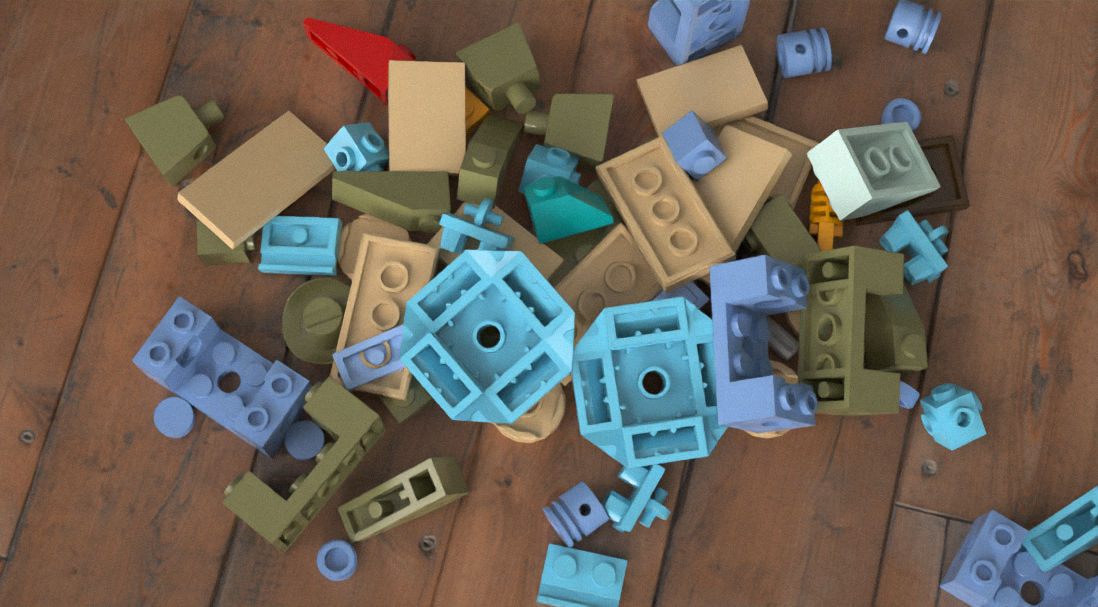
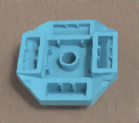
(445, 330)
(609, 392)

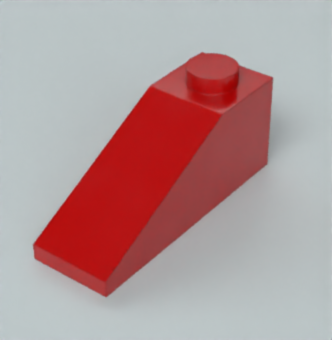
(359, 53)

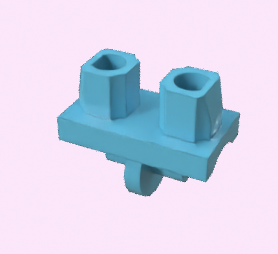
(458, 229)
(921, 243)
(626, 511)

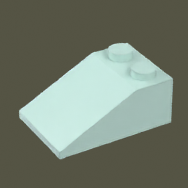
(871, 168)

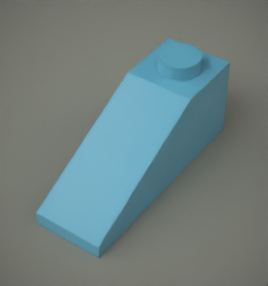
(1065, 533)

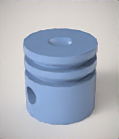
(912, 25)
(804, 52)
(566, 518)

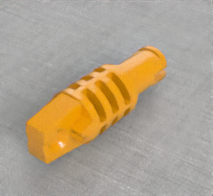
(823, 220)

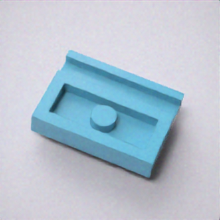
(301, 245)
(580, 578)

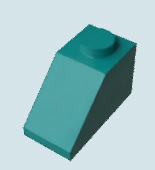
(563, 208)

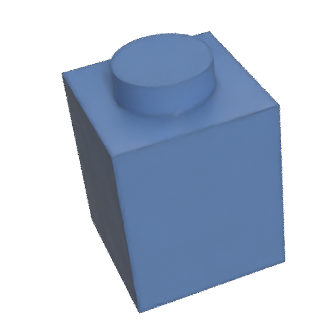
(694, 145)

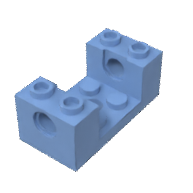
(696, 27)
(193, 355)
(745, 383)
(996, 565)

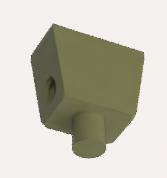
(502, 70)
(576, 125)
(176, 135)

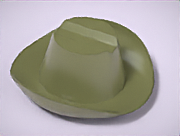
(315, 319)

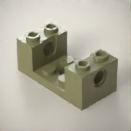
(837, 297)
(355, 431)

